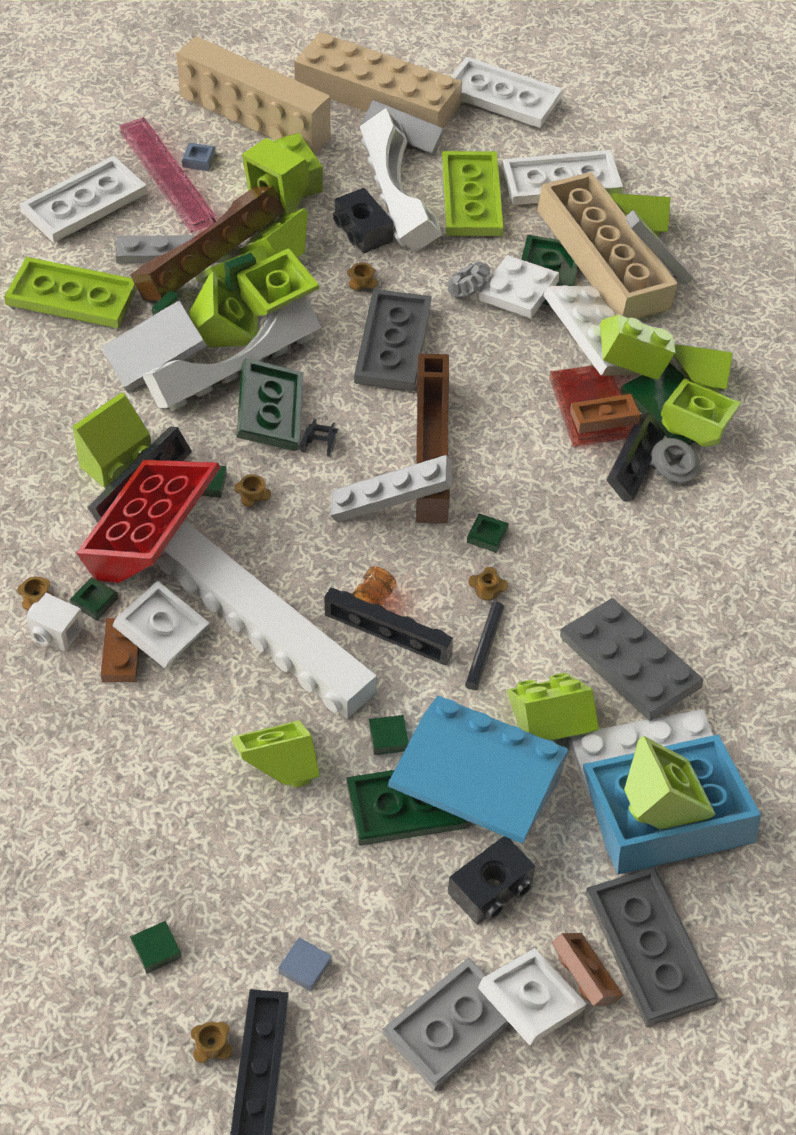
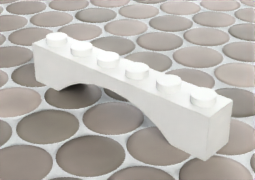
(386, 142)
(179, 379)

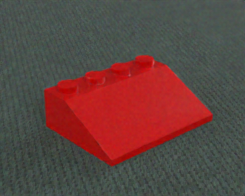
(144, 517)

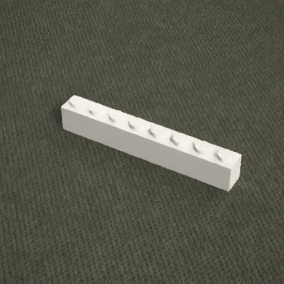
(268, 621)

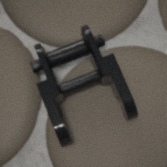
(309, 435)

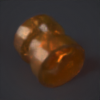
(375, 586)

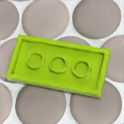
(472, 193)
(71, 292)

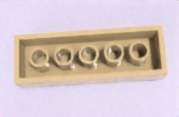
(362, 75)
(252, 94)
(606, 247)

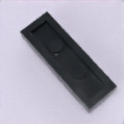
(635, 457)

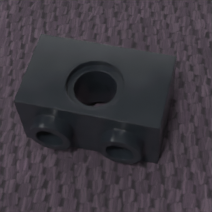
(363, 220)
(499, 862)

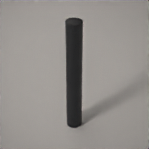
(484, 646)

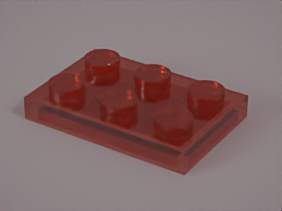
(583, 385)

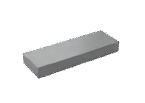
(418, 132)
(659, 248)

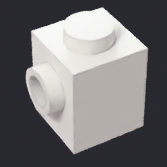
(54, 622)

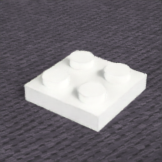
(518, 286)
(160, 624)
(532, 996)

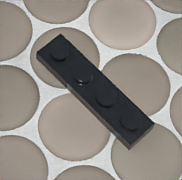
(167, 447)
(388, 626)
(260, 1063)

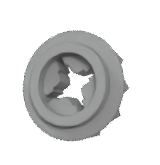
(469, 279)
(674, 449)

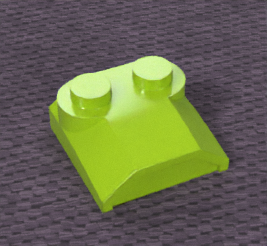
(698, 413)

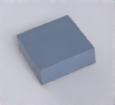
(198, 156)
(305, 964)

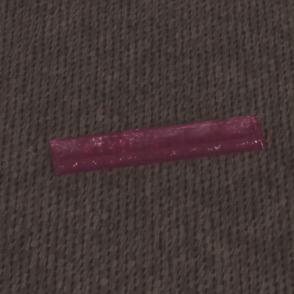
(167, 174)

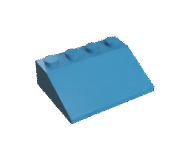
(479, 768)
(641, 845)

